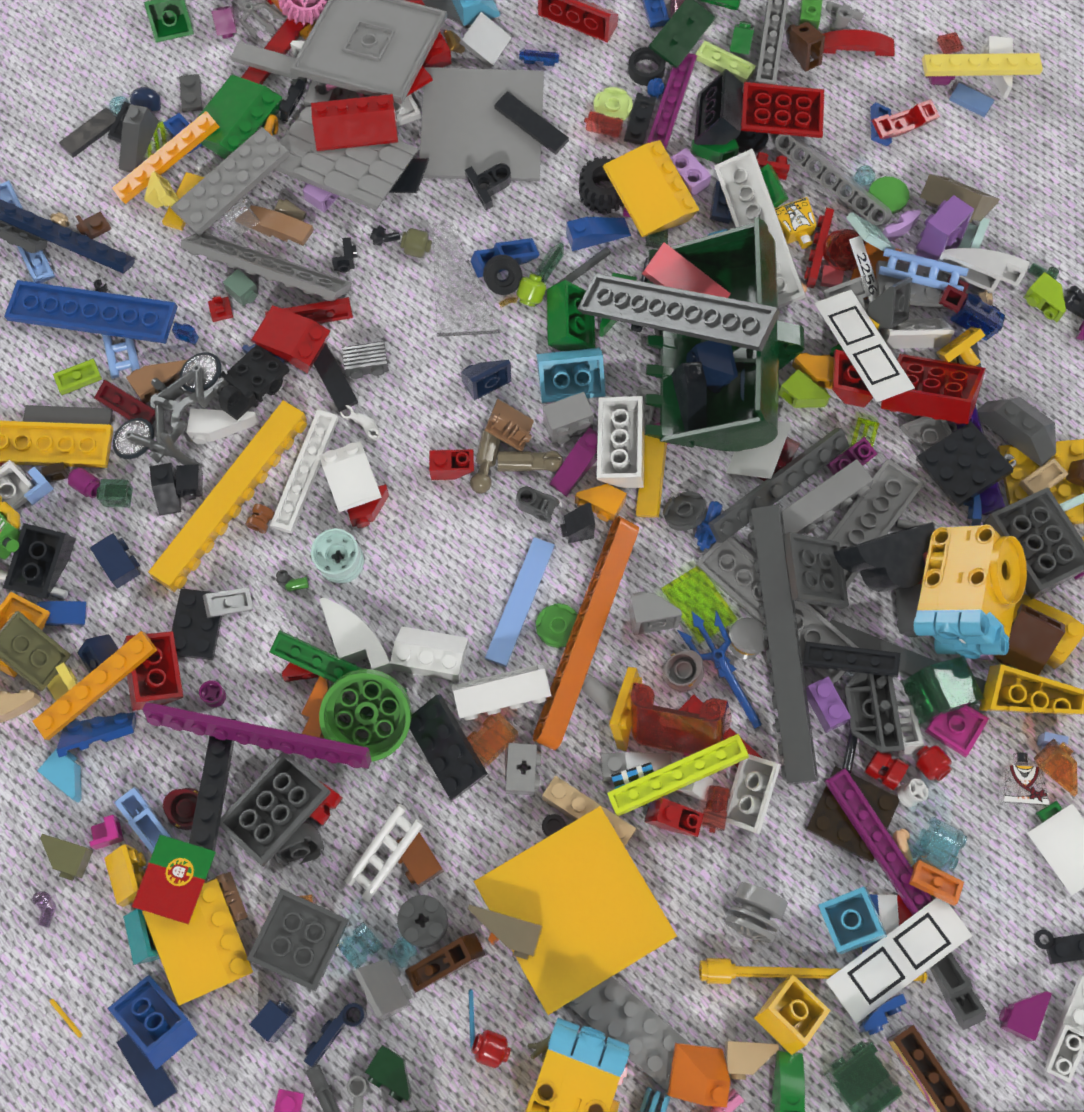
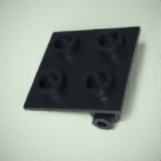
(411, 177)

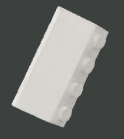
(621, 441)
(501, 691)

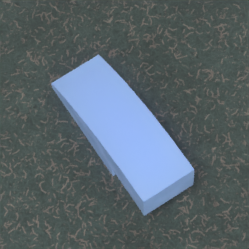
(141, 818)

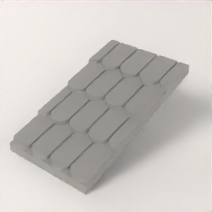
(353, 173)

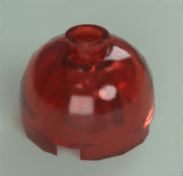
(838, 250)

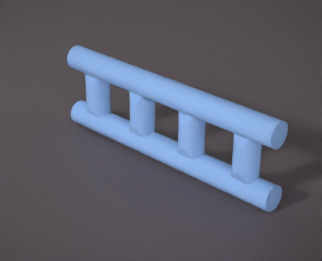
(914, 261)
(111, 349)

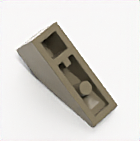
(512, 932)

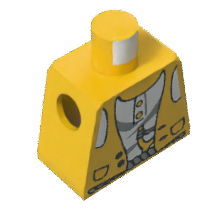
(797, 222)

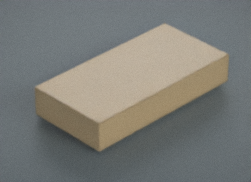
(1044, 477)

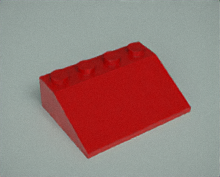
(782, 110)
(940, 391)

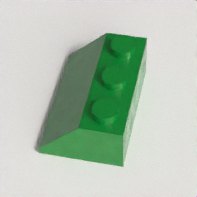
(565, 323)

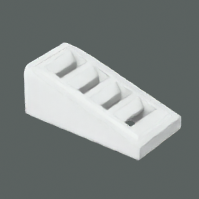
(911, 743)

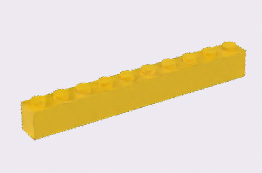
(228, 496)

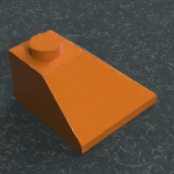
(699, 1075)

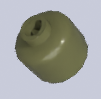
(416, 243)

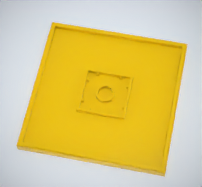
(590, 908)

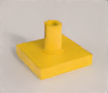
(962, 346)

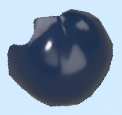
(147, 98)

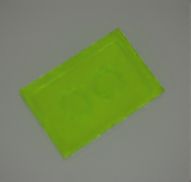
(696, 593)

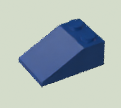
(153, 1021)

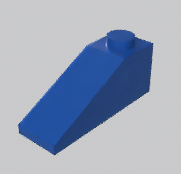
(595, 231)

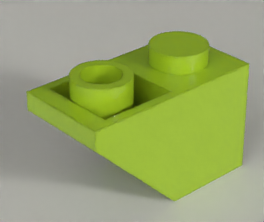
(1047, 296)
(803, 392)

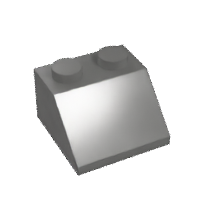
(652, 613)

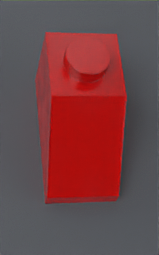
(366, 513)

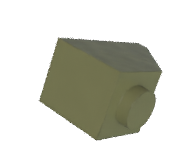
(66, 857)

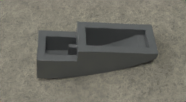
(958, 992)

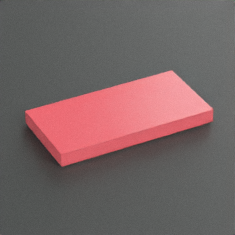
(674, 271)

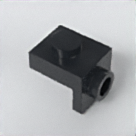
(345, 262)

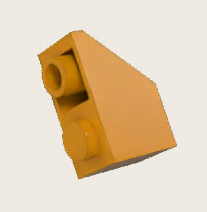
(817, 367)
(604, 500)

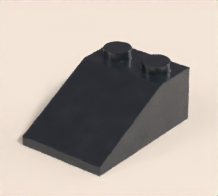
(38, 561)

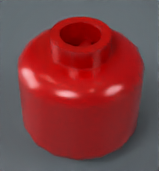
(933, 762)
(490, 1048)

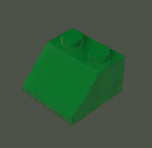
(168, 19)

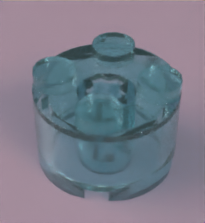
(939, 845)

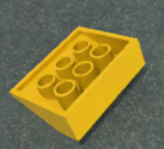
(651, 188)
(202, 953)

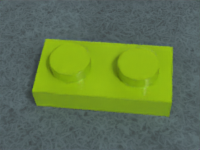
(77, 376)

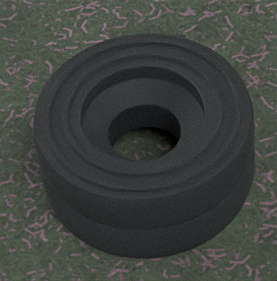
(498, 263)

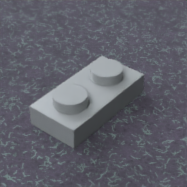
(227, 602)

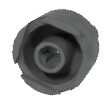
(410, 914)

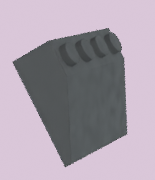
(1047, 537)
(273, 808)

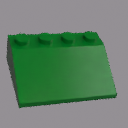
(239, 111)

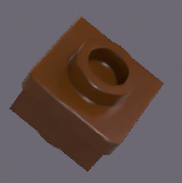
(93, 225)

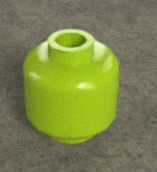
(531, 290)

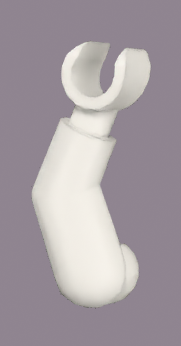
(368, 424)

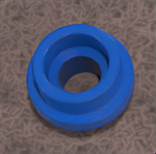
(655, 87)

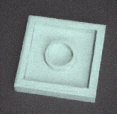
(869, 232)

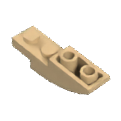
(16, 704)

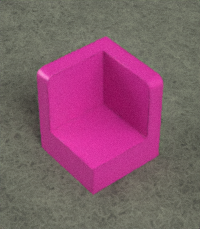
(106, 833)

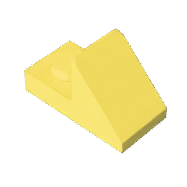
(160, 192)

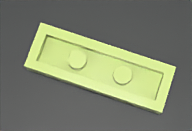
(721, 60)

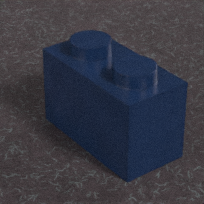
(115, 561)
(273, 1020)

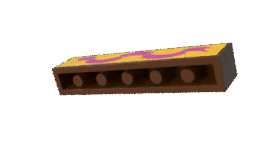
(926, 1071)

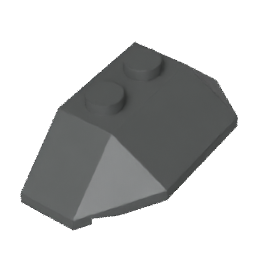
(1021, 427)
(874, 712)

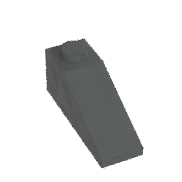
(136, 136)

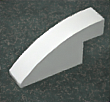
(986, 266)
(353, 637)

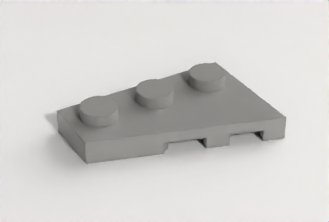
(926, 431)

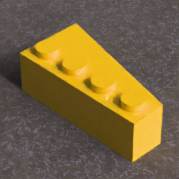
(1024, 692)

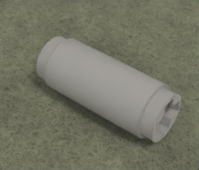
(599, 694)

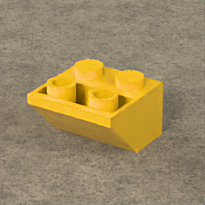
(125, 873)

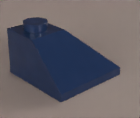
(717, 363)
(486, 377)

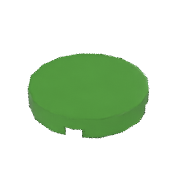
(890, 192)
(558, 632)

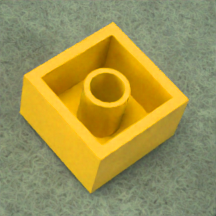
(792, 1014)

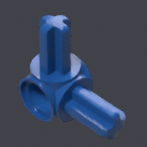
(703, 533)

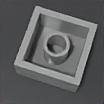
(568, 418)

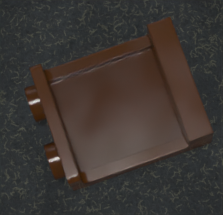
(1032, 640)

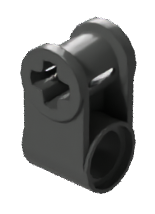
(538, 503)

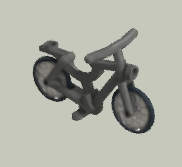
(137, 434)

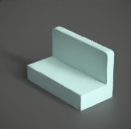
(974, 234)

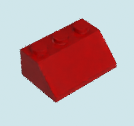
(158, 677)

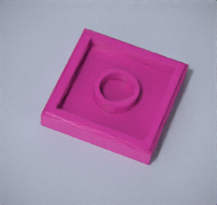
(958, 729)

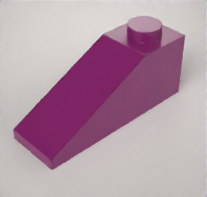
(577, 463)

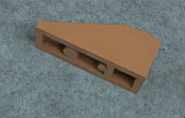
(141, 378)

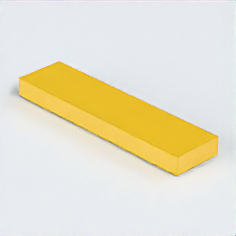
(654, 463)

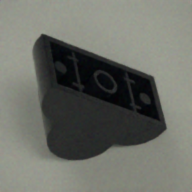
(889, 560)

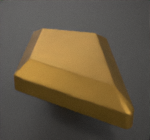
(453, 41)

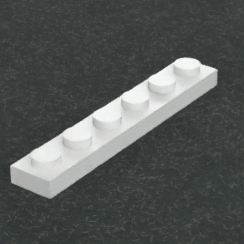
(304, 471)

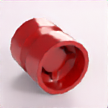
(892, 775)
(322, 812)

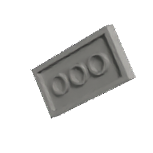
(920, 294)

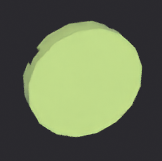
(613, 96)

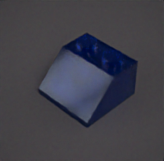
(979, 315)

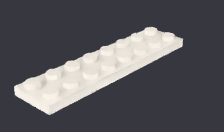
(750, 198)

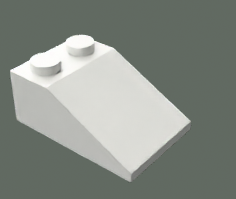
(349, 476)

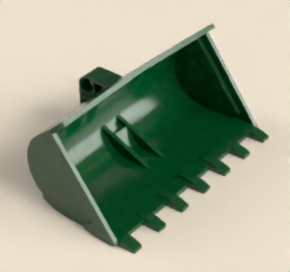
(746, 267)

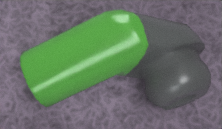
(289, 583)

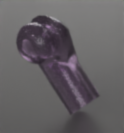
(46, 906)

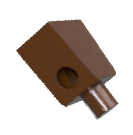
(806, 41)

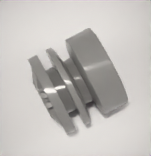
(755, 914)

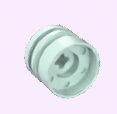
(329, 548)

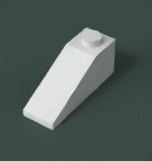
(1000, 45)
(215, 424)

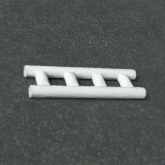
(397, 848)

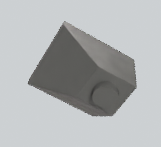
(892, 305)

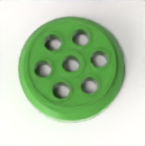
(379, 742)

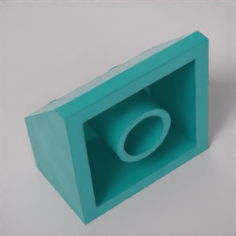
(139, 938)

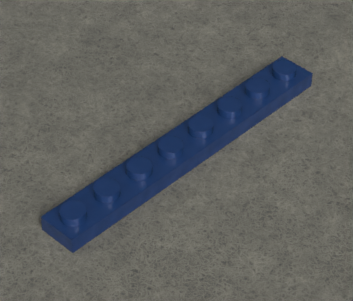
(65, 237)

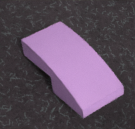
(905, 223)

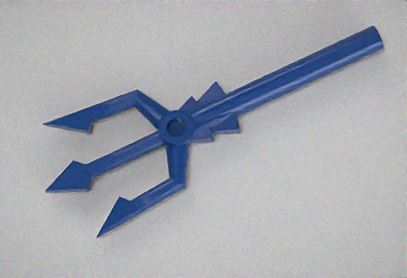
(722, 663)

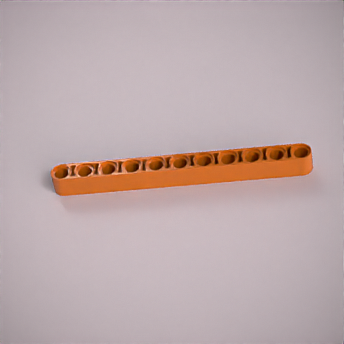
(585, 634)

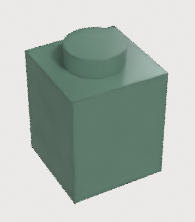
(241, 288)

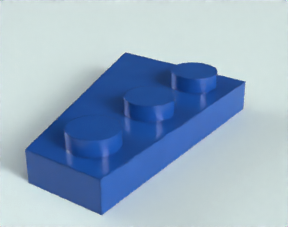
(98, 728)

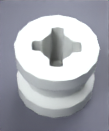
(912, 792)

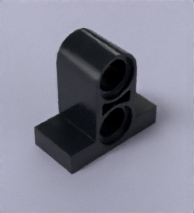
(489, 177)

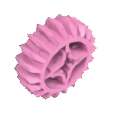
(302, 11)

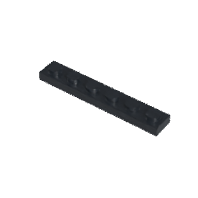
(211, 793)

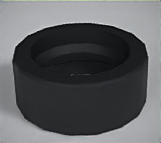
(642, 54)

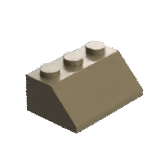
(943, 188)

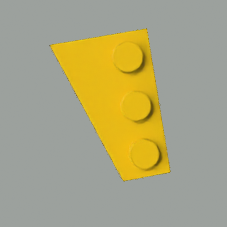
(621, 717)

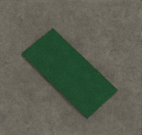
(682, 32)

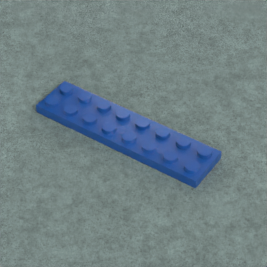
(91, 311)

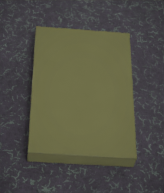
(30, 651)

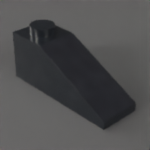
(691, 394)

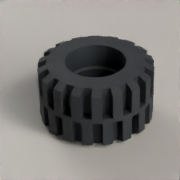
(593, 195)

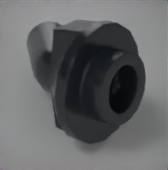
(379, 236)

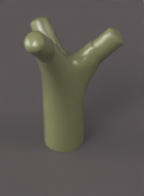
(541, 1048)

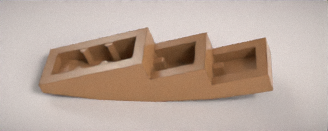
(281, 225)

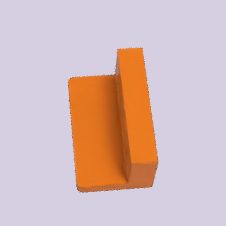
(936, 882)

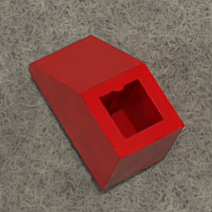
(450, 463)
(674, 817)

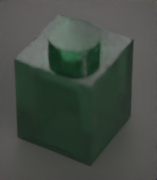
(115, 493)

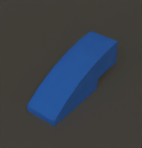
(521, 250)

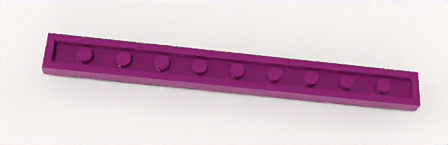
(671, 103)
(258, 735)

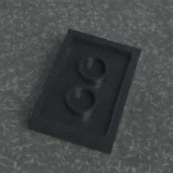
(192, 630)

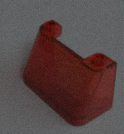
(674, 728)

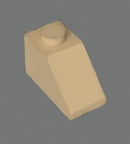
(747, 1057)

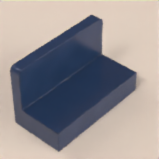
(96, 651)

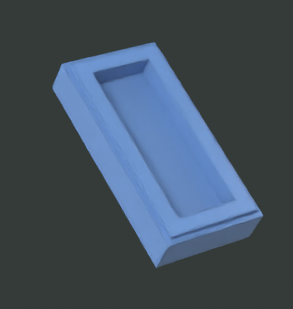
(971, 99)

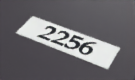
(864, 265)

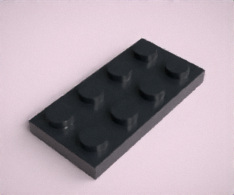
(446, 747)

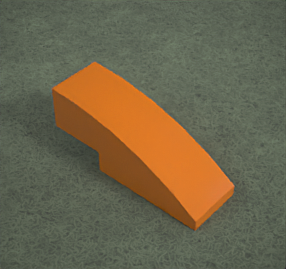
(312, 708)

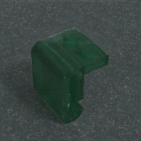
(942, 689)
(862, 1080)

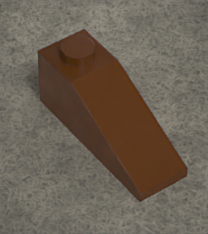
(445, 962)

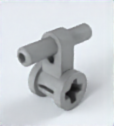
(843, 15)

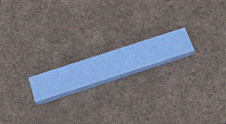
(36, 262)
(519, 602)

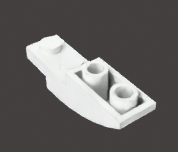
(1069, 1036)

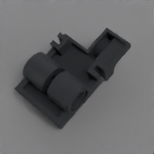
(250, 380)

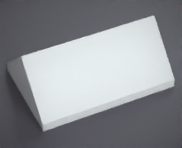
(918, 334)
(14, 484)
(751, 793)

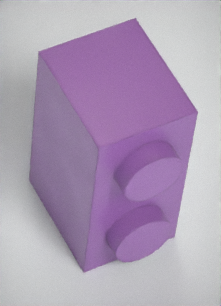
(827, 704)

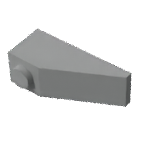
(617, 762)

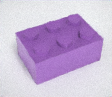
(944, 228)

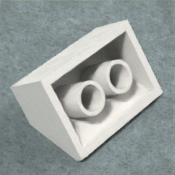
(429, 653)

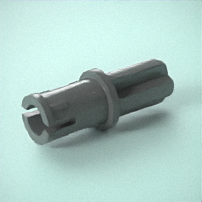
(322, 1089)

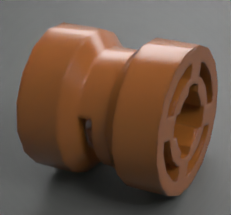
(260, 518)

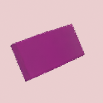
(860, 450)

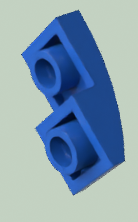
(974, 510)
(64, 612)
(877, 1018)

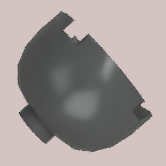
(303, 843)

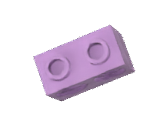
(691, 171)

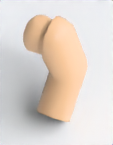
(901, 837)

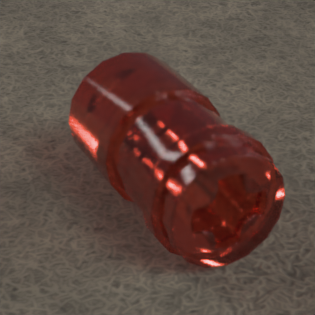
(603, 124)
(716, 808)

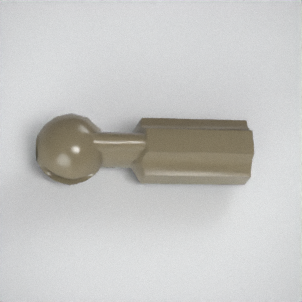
(486, 458)
(529, 461)

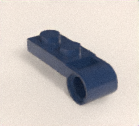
(330, 1032)

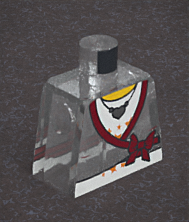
(1022, 785)

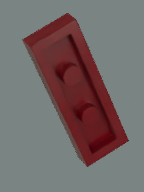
(124, 402)

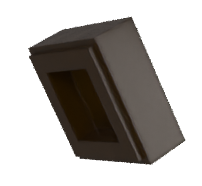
(55, 472)

